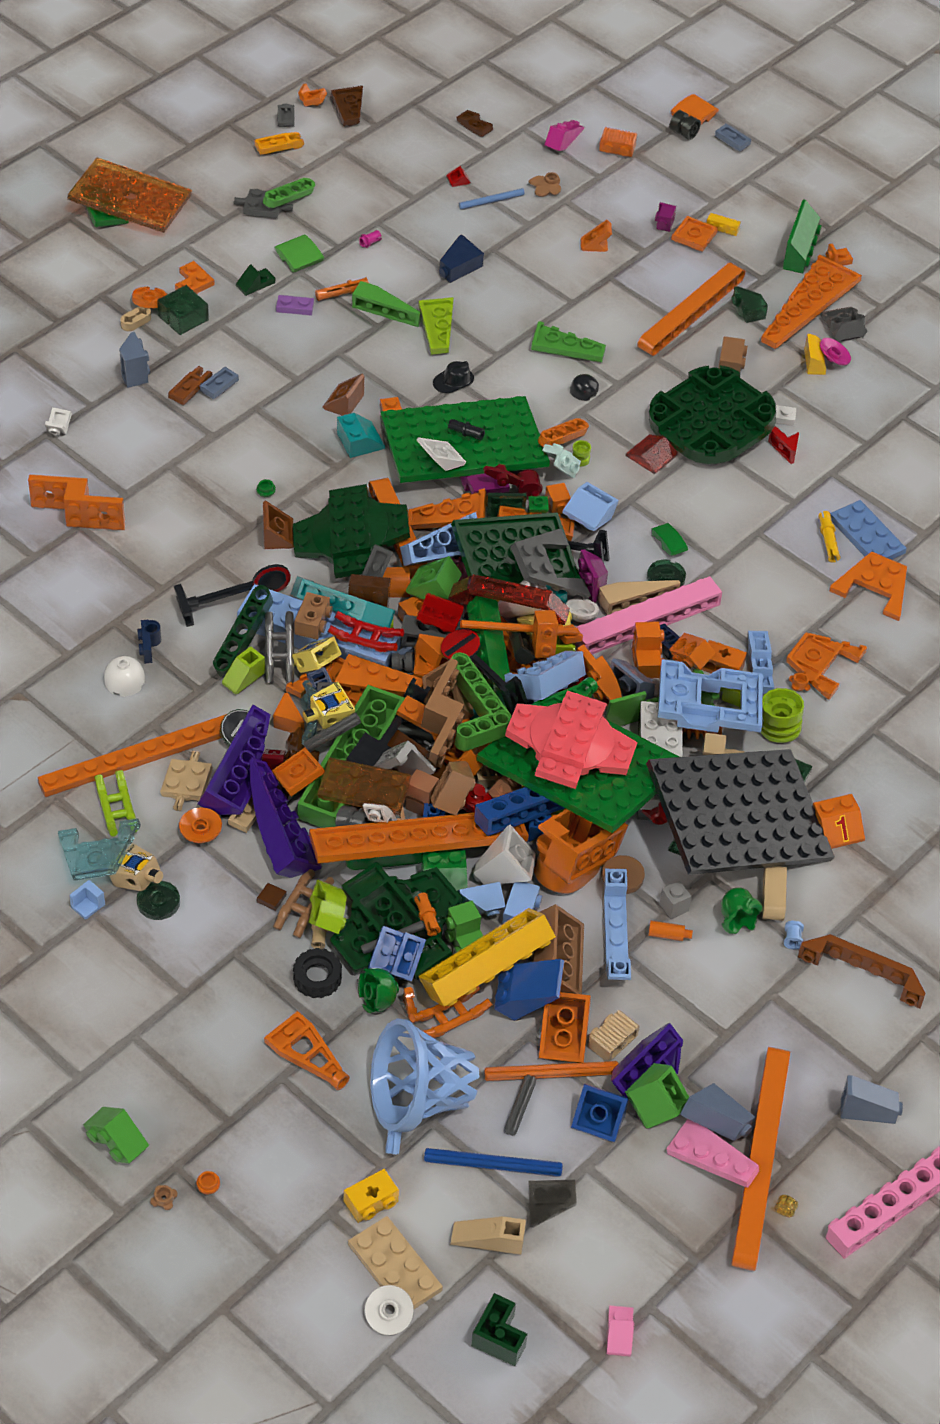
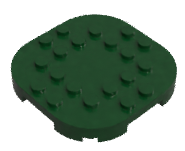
(712, 415)

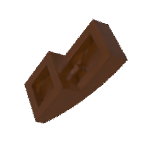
(472, 122)

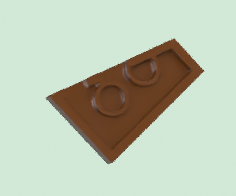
(348, 104)

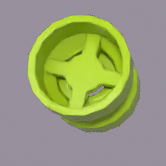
(581, 450)

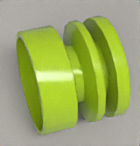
(782, 715)

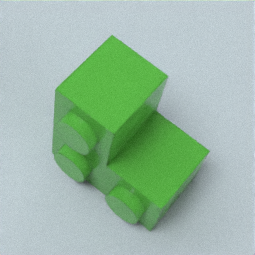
(463, 925)
(118, 1132)

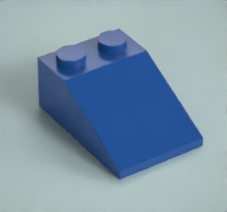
(528, 987)

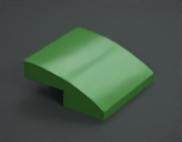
(299, 253)

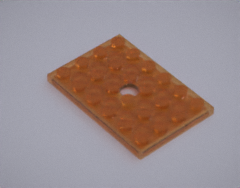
(107, 183)

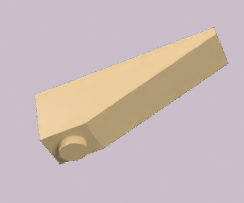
(624, 594)

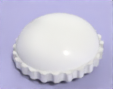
(582, 609)

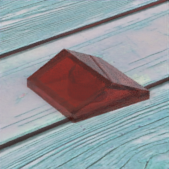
(652, 453)

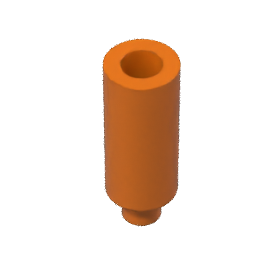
(669, 931)

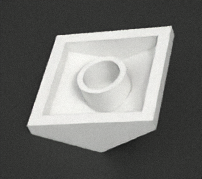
(442, 453)

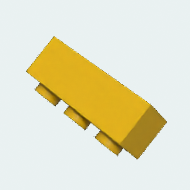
(724, 224)

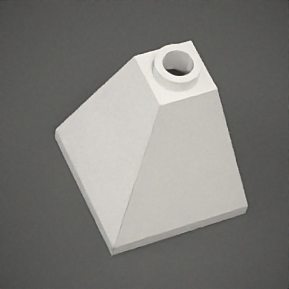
(506, 860)

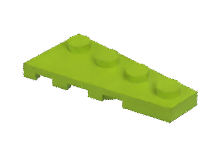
(437, 321)

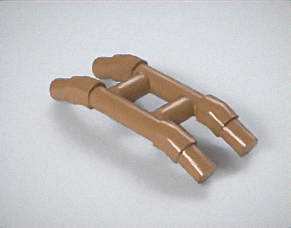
(301, 888)

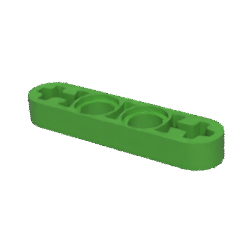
(274, 198)

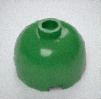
(378, 989)

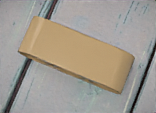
(774, 893)

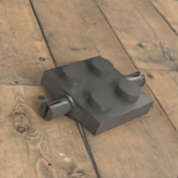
(254, 205)

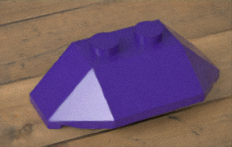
(658, 1048)

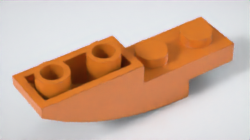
(602, 673)

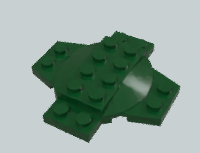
(349, 529)
(390, 903)

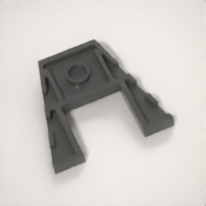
(536, 566)

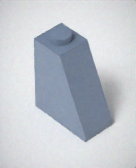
(869, 1102)
(718, 1112)

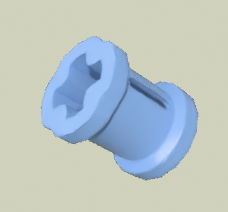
(793, 934)

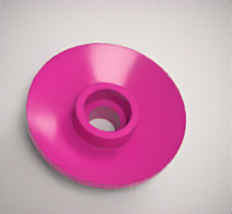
(835, 351)

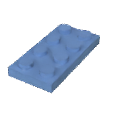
(867, 531)

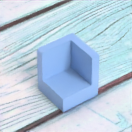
(87, 899)

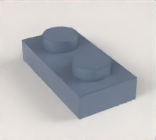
(733, 137)
(219, 382)

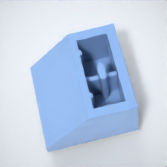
(590, 506)

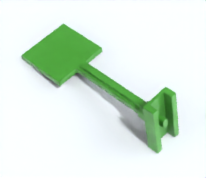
(627, 708)

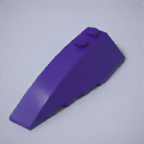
(230, 784)
(283, 837)

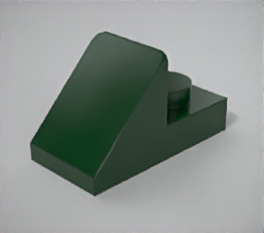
(254, 280)

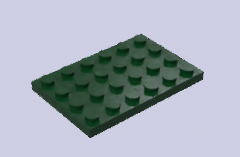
(487, 543)

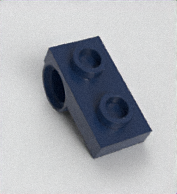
(151, 636)

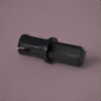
(467, 429)

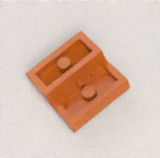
(696, 107)

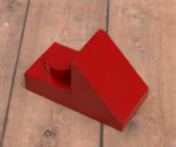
(784, 445)

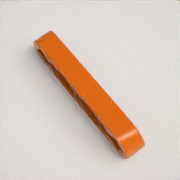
(563, 432)

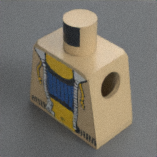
(137, 870)

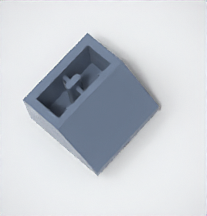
(134, 361)

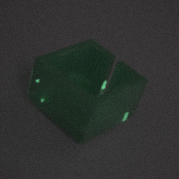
(183, 310)

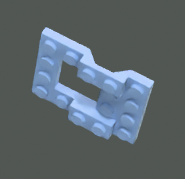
(681, 698)

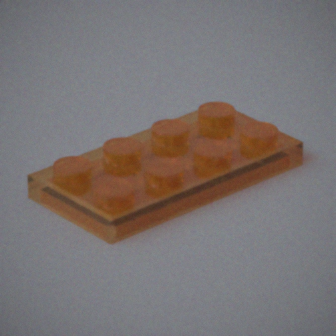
(361, 784)

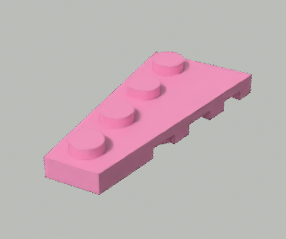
(710, 1152)

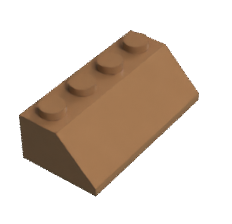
(565, 946)

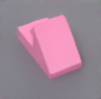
(620, 1331)

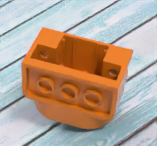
(573, 851)

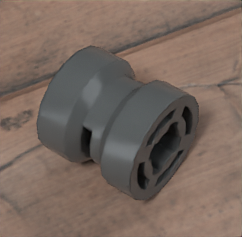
(400, 664)

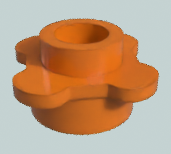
(800, 682)

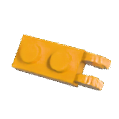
(279, 142)

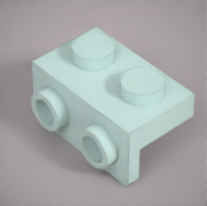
(563, 459)

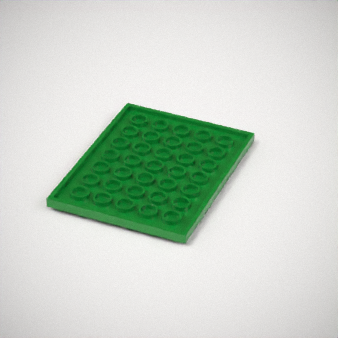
(508, 438)
(599, 797)

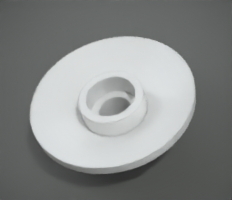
(376, 1310)

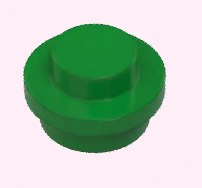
(266, 488)

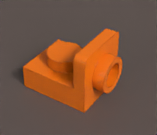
(839, 256)

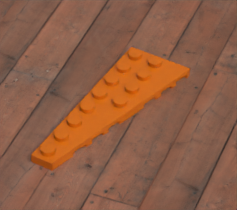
(815, 293)

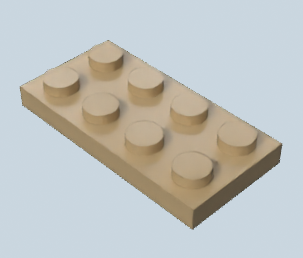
(394, 1261)

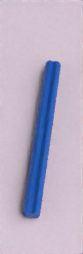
(493, 1162)

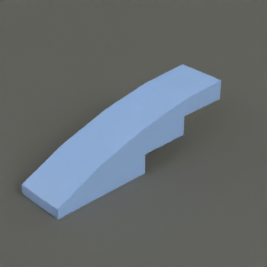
(760, 657)

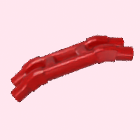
(358, 625)

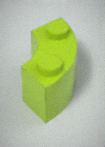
(328, 907)

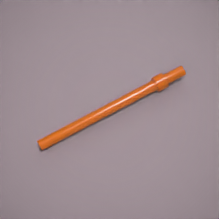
(513, 627)

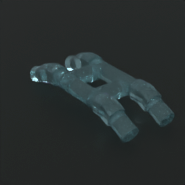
(312, 726)

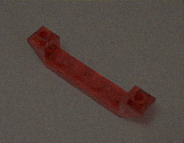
(510, 593)

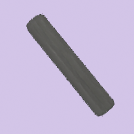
(332, 732)
(520, 1105)

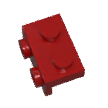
(440, 613)

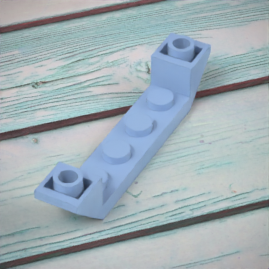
(615, 922)

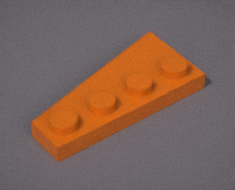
(361, 672)

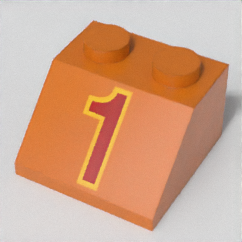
(840, 820)

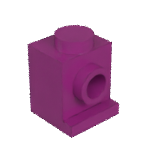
(665, 216)

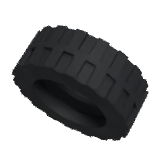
(321, 957)

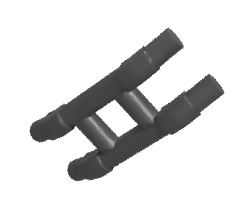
(270, 655)

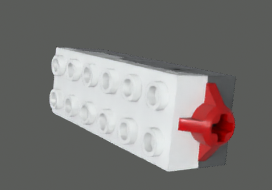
(666, 735)

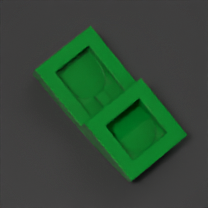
(670, 539)

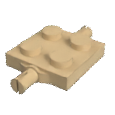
(186, 780)

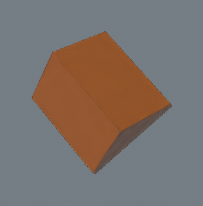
(346, 396)
(277, 528)

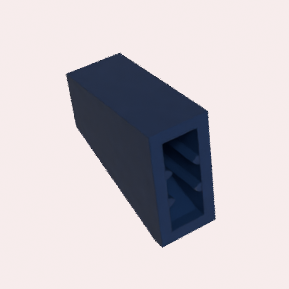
(460, 259)

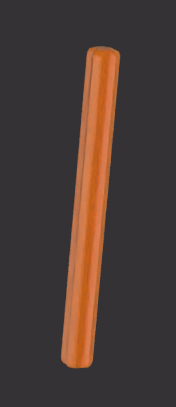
(550, 1070)

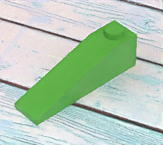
(380, 302)

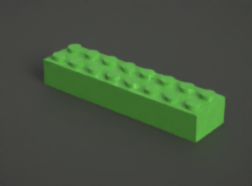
(376, 711)

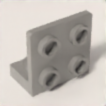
(405, 759)

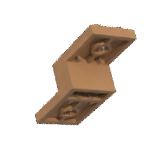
(443, 714)

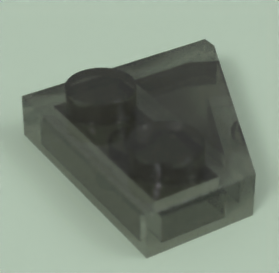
(549, 1199)

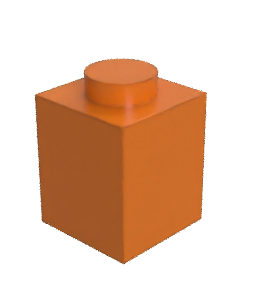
(557, 497)

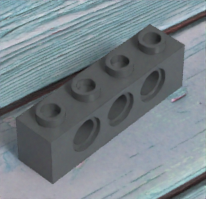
(414, 627)

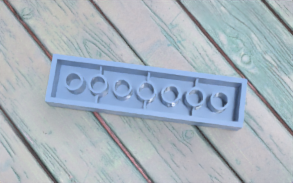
(284, 603)

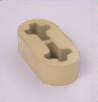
(135, 318)

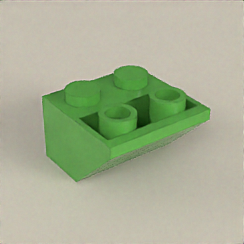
(657, 1095)

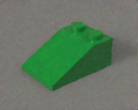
(451, 865)

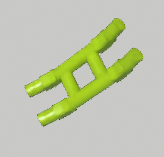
(105, 801)

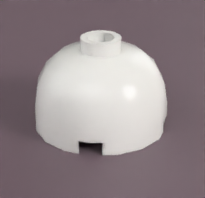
(124, 676)

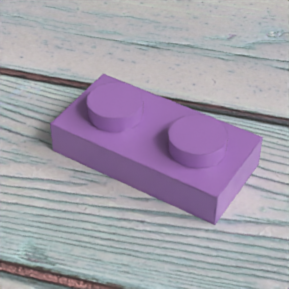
(295, 305)

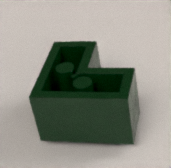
(496, 1335)

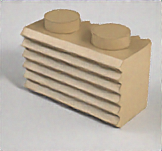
(613, 1035)

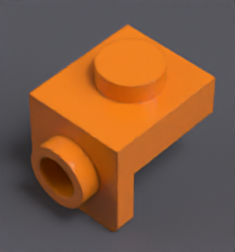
(312, 97)

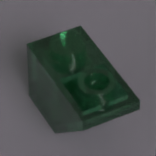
(749, 304)

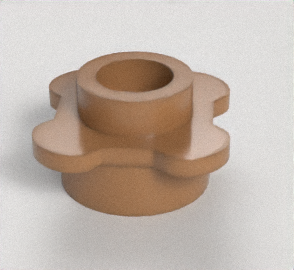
(160, 1191)

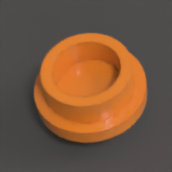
(208, 1182)

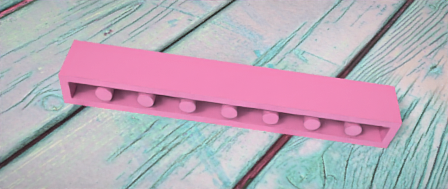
(665, 608)

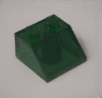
(497, 499)

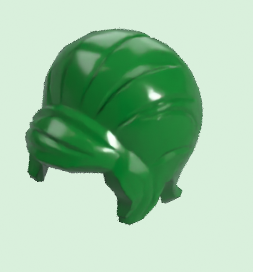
(739, 910)

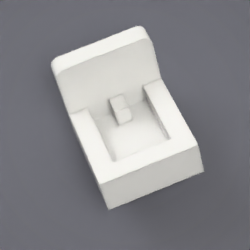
(58, 421)

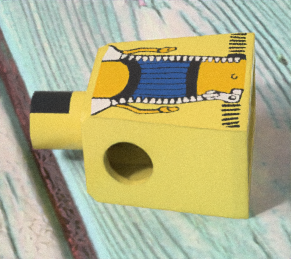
(308, 660)
(329, 706)

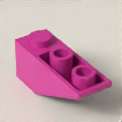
(563, 134)

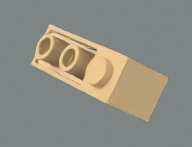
(493, 1234)

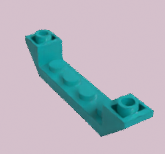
(346, 603)

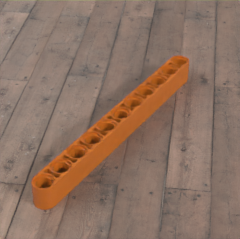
(762, 1153)

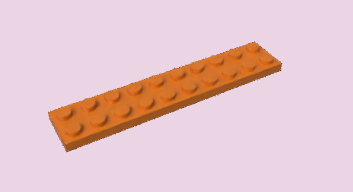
(401, 837)

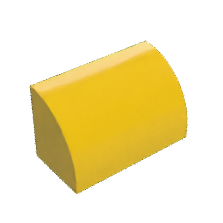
(814, 356)

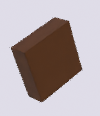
(271, 896)

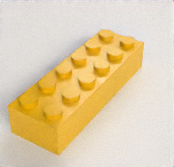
(487, 957)

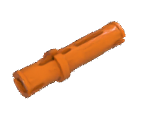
(337, 290)

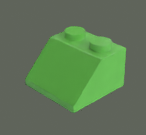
(435, 579)

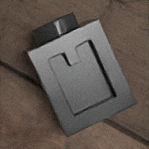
(286, 115)

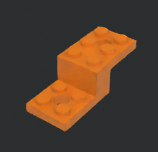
(74, 497)

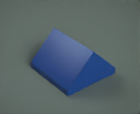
(600, 1113)

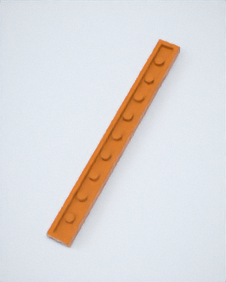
(131, 756)

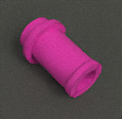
(366, 240)

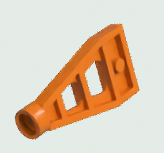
(293, 1030)

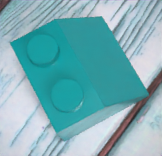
(358, 435)

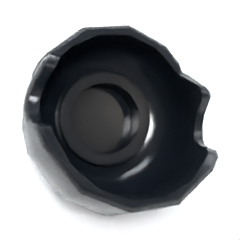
(584, 387)

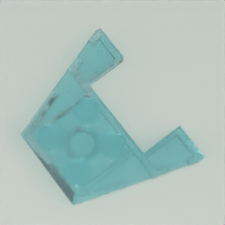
(100, 856)

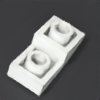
(378, 813)

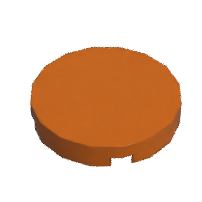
(147, 298)

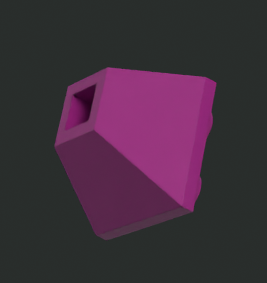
(593, 572)

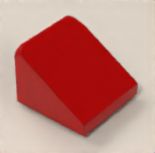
(458, 177)

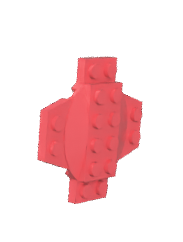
(571, 739)

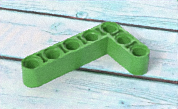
(492, 713)

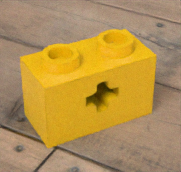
(371, 1196)

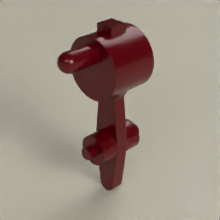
(526, 481)

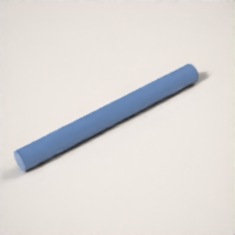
(493, 198)

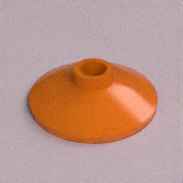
(203, 819)

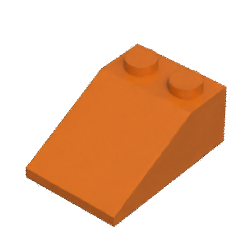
(565, 1028)

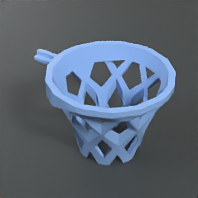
(405, 1119)

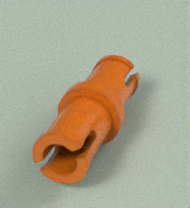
(427, 914)

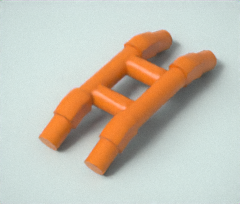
(446, 1025)

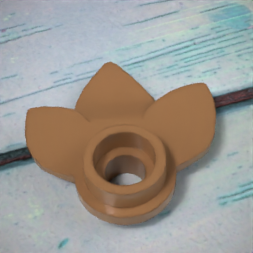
(546, 184)

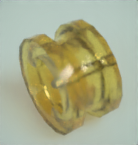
(786, 1205)

